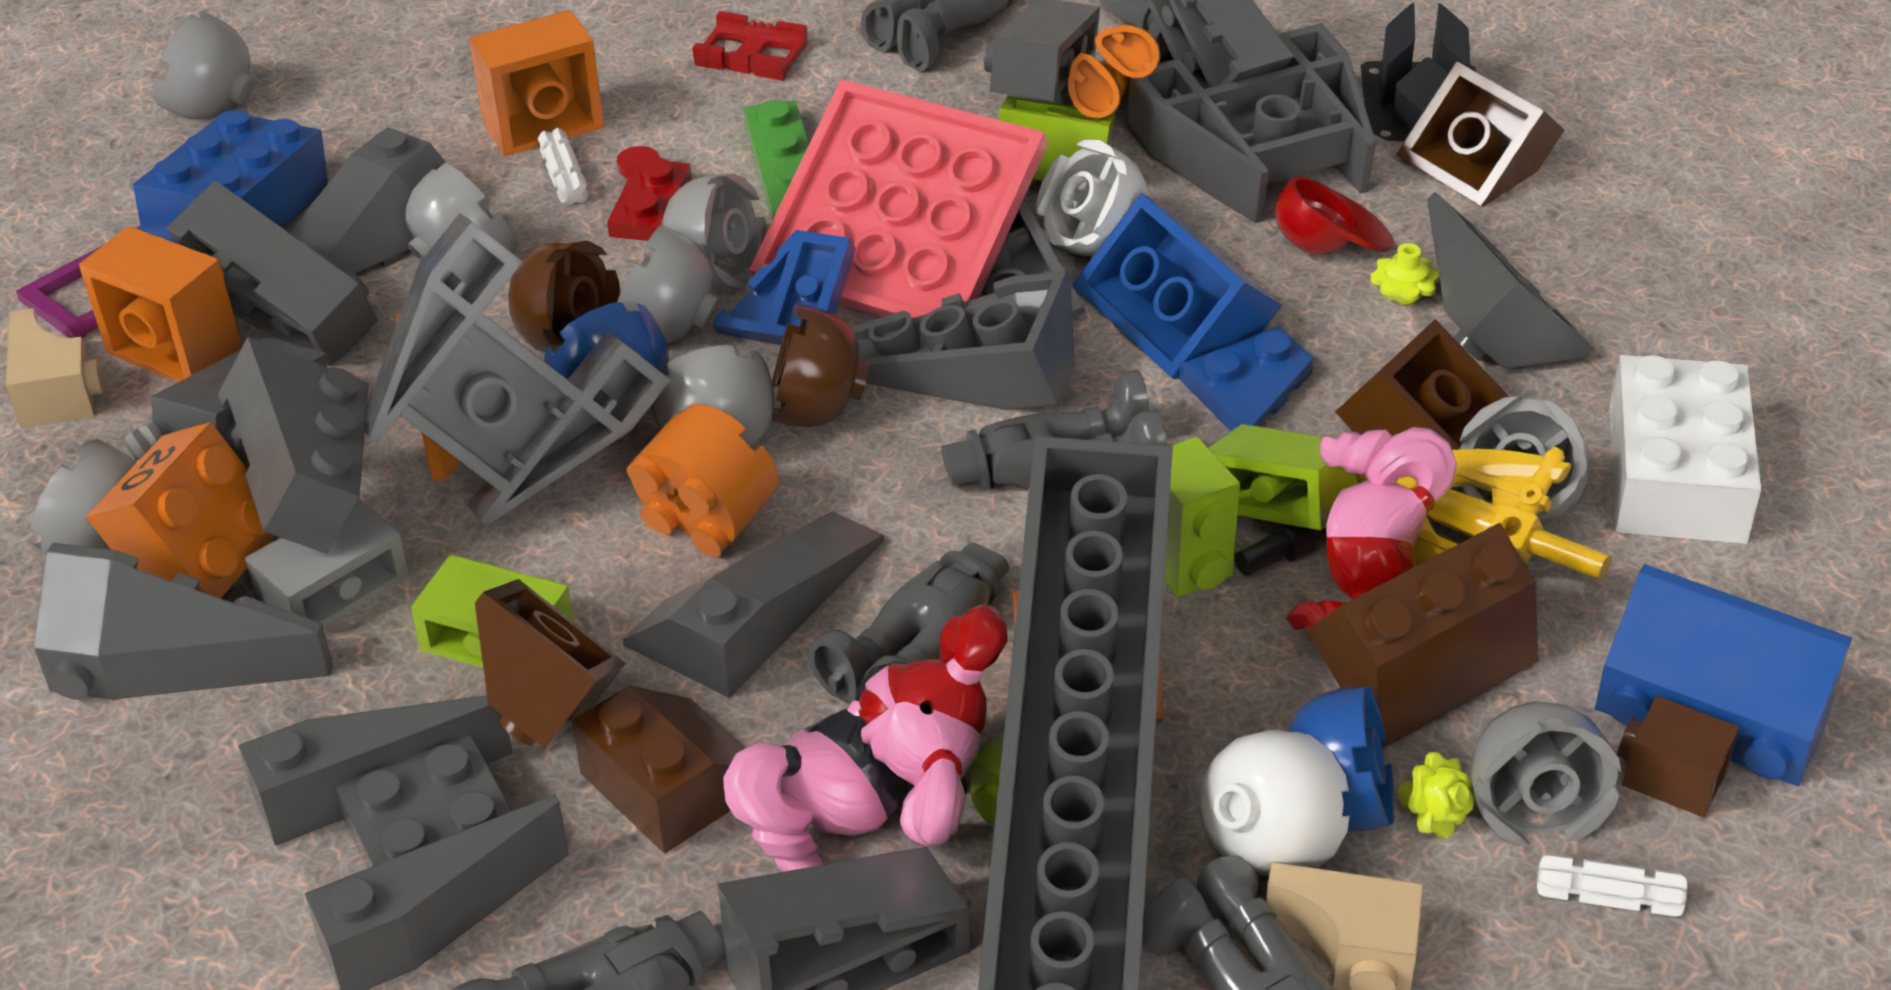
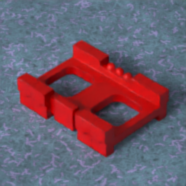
(755, 40)

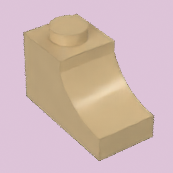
(48, 374)
(1353, 921)

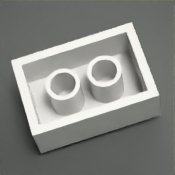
(1683, 449)

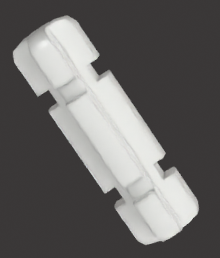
(563, 167)
(1612, 885)

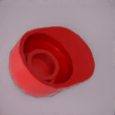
(1326, 220)

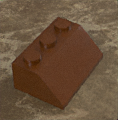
(1436, 632)

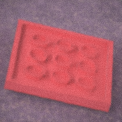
(915, 192)

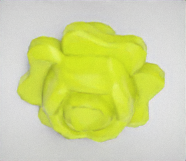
(1405, 275)
(1438, 794)

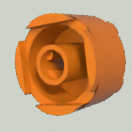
(702, 478)

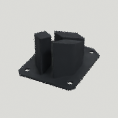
(1403, 87)

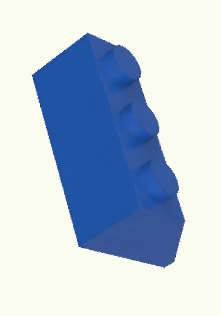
(1172, 288)
(1729, 662)

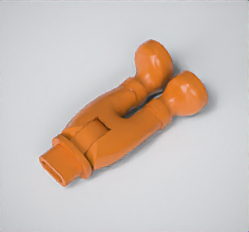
(1100, 85)

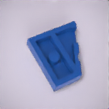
(806, 270)
(1248, 377)

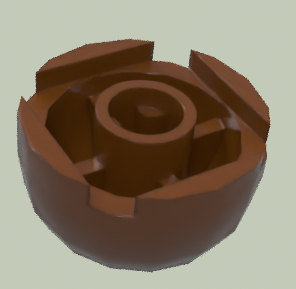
(556, 288)
(817, 369)

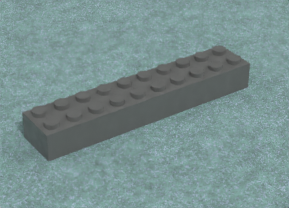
(1080, 722)

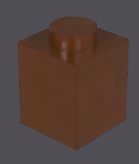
(1677, 755)

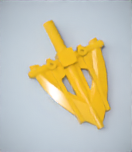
(1518, 494)

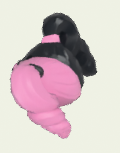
(815, 779)

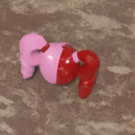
(1378, 520)
(940, 746)

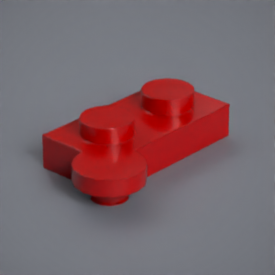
(646, 192)

